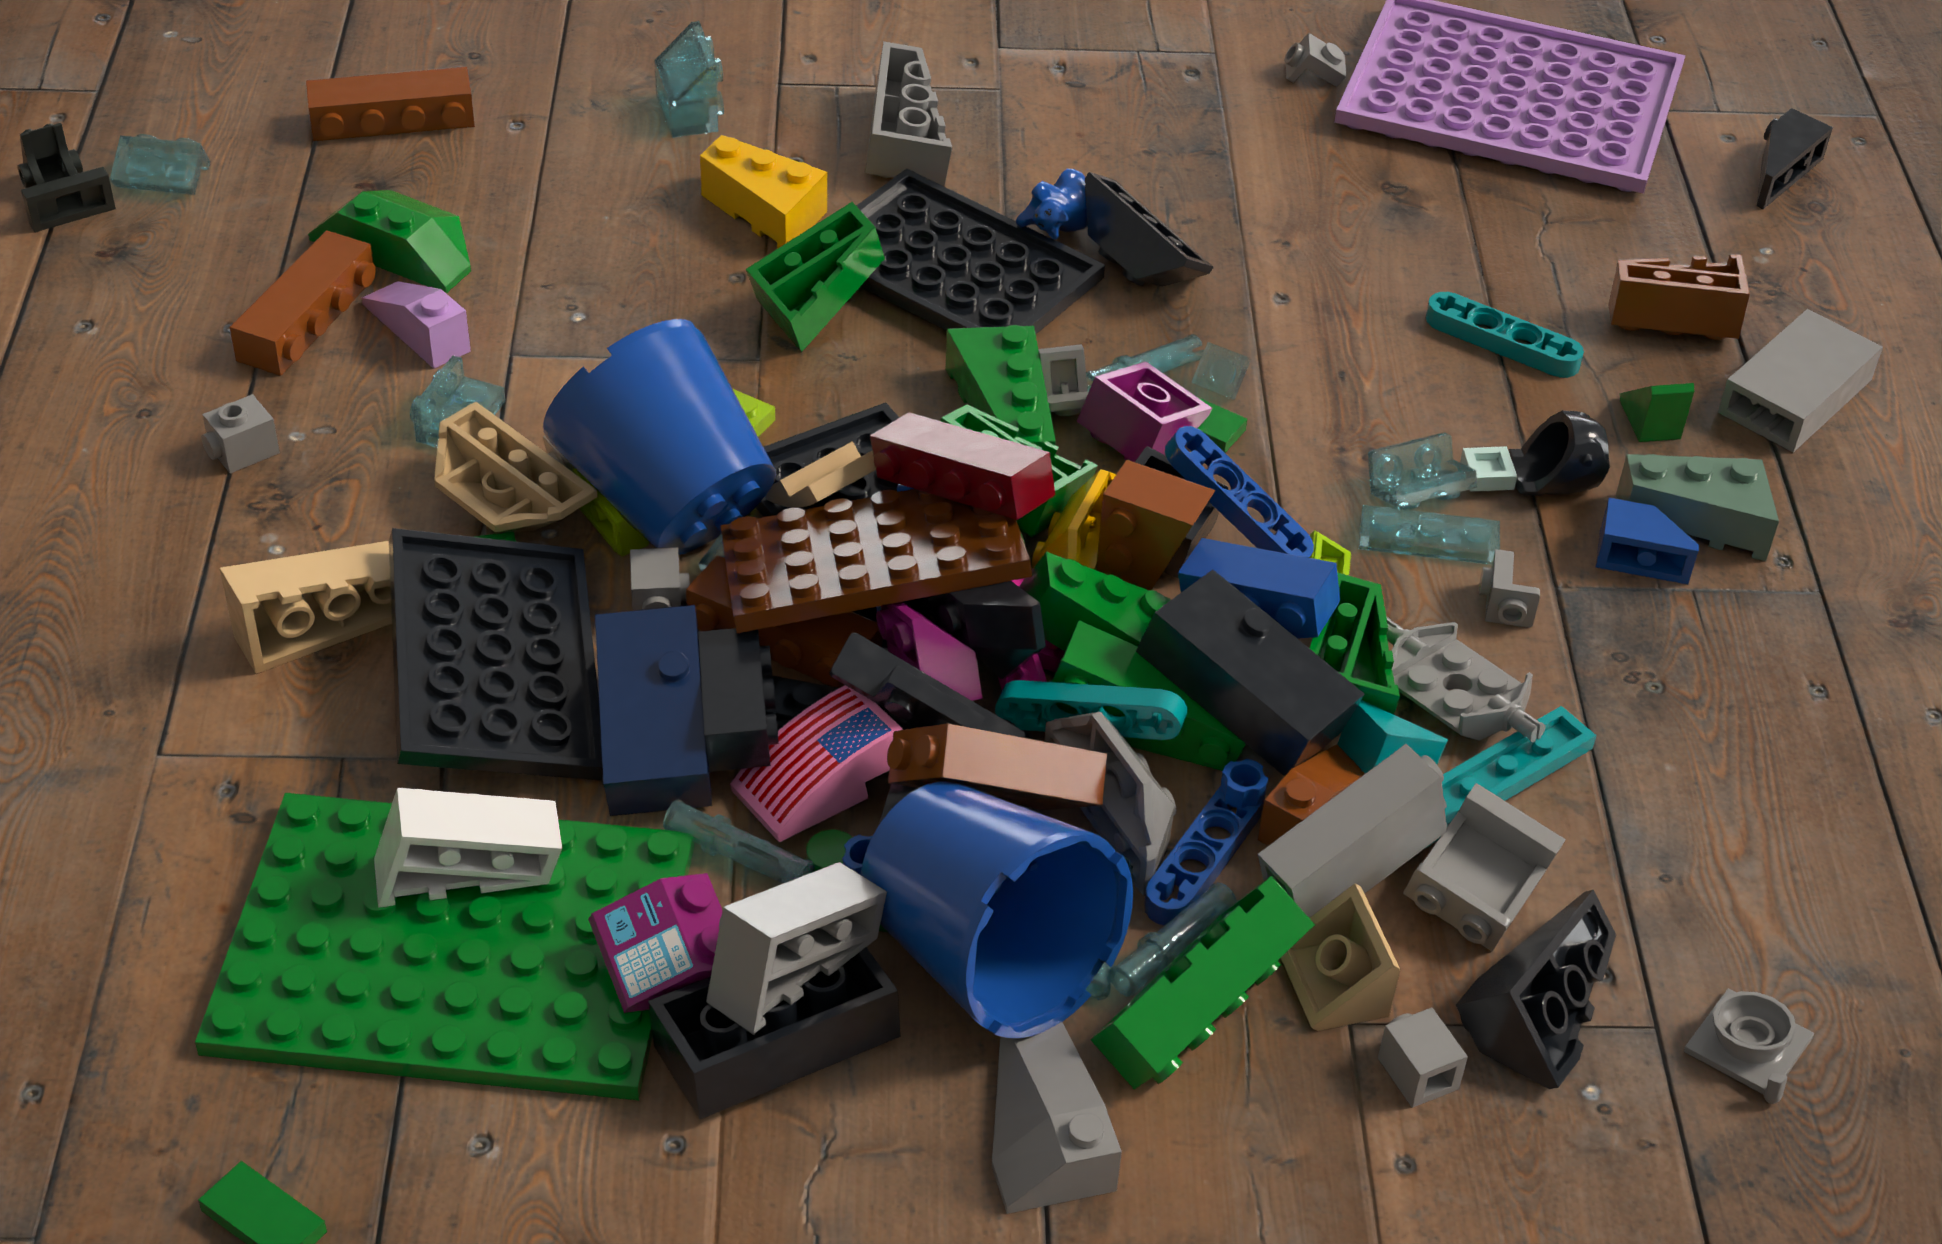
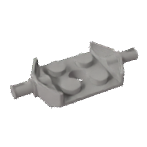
(1485, 697)

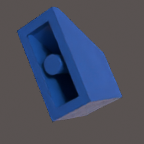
(1644, 543)

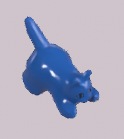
(1057, 205)

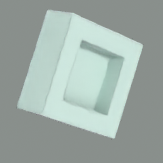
(1492, 468)

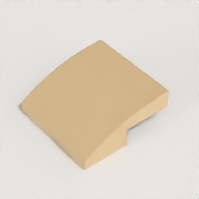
(822, 477)

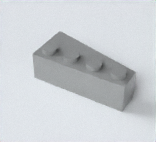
(906, 118)

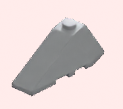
(1050, 1125)

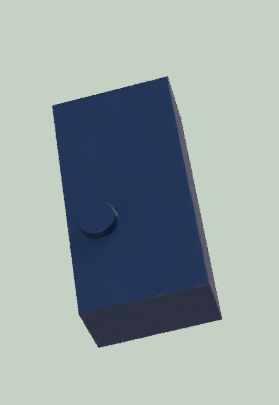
(651, 710)

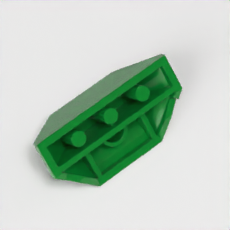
(404, 237)

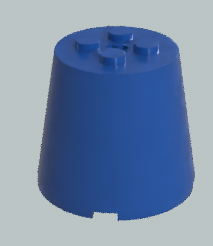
(663, 436)
(1000, 903)

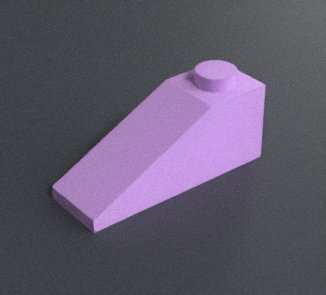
(423, 320)

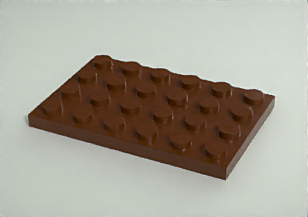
(864, 556)

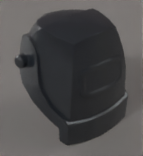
(1562, 456)

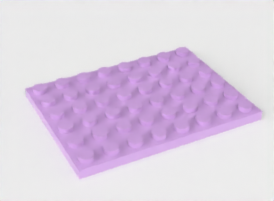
(1513, 92)

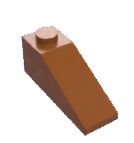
(1305, 791)

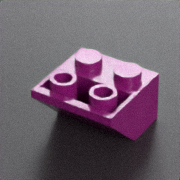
(929, 648)

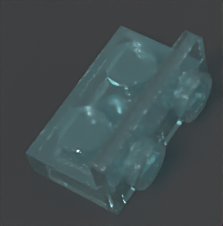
(158, 164)
(449, 394)

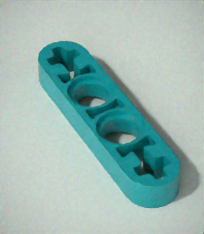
(1459, 318)
(1147, 711)

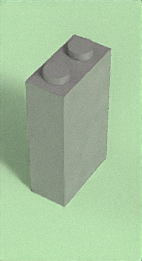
(1799, 380)
(1360, 832)

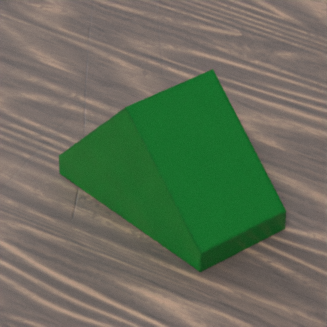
(1658, 410)

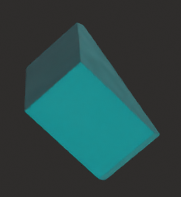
(1377, 734)

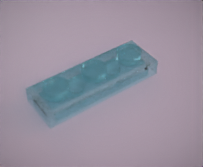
(1428, 534)

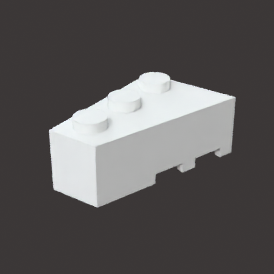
(464, 841)

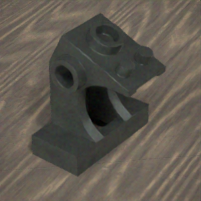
(53, 172)

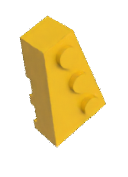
(763, 188)

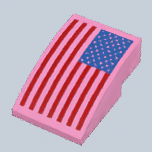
(818, 764)

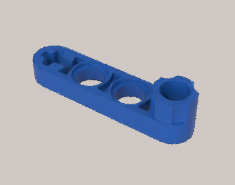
(1244, 493)
(1241, 787)

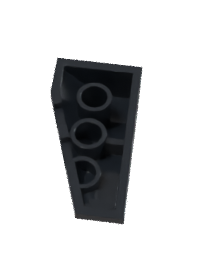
(1539, 994)

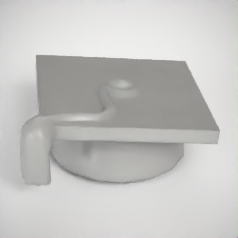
(1751, 1041)

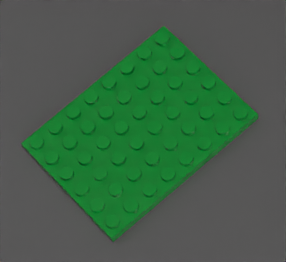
(436, 988)

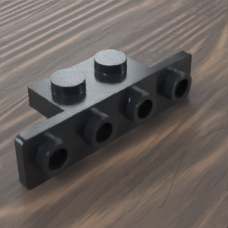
(908, 691)

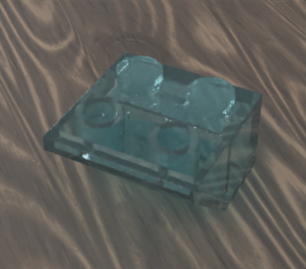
(688, 83)

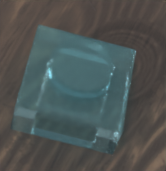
(1221, 370)

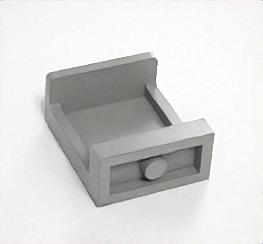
(1484, 867)

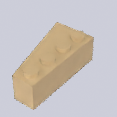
(307, 601)

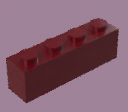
(963, 465)

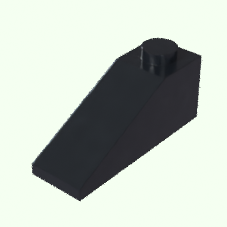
(1791, 151)

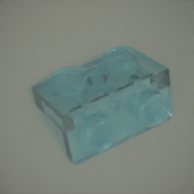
(1418, 472)

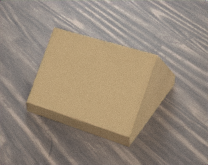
(1343, 965)

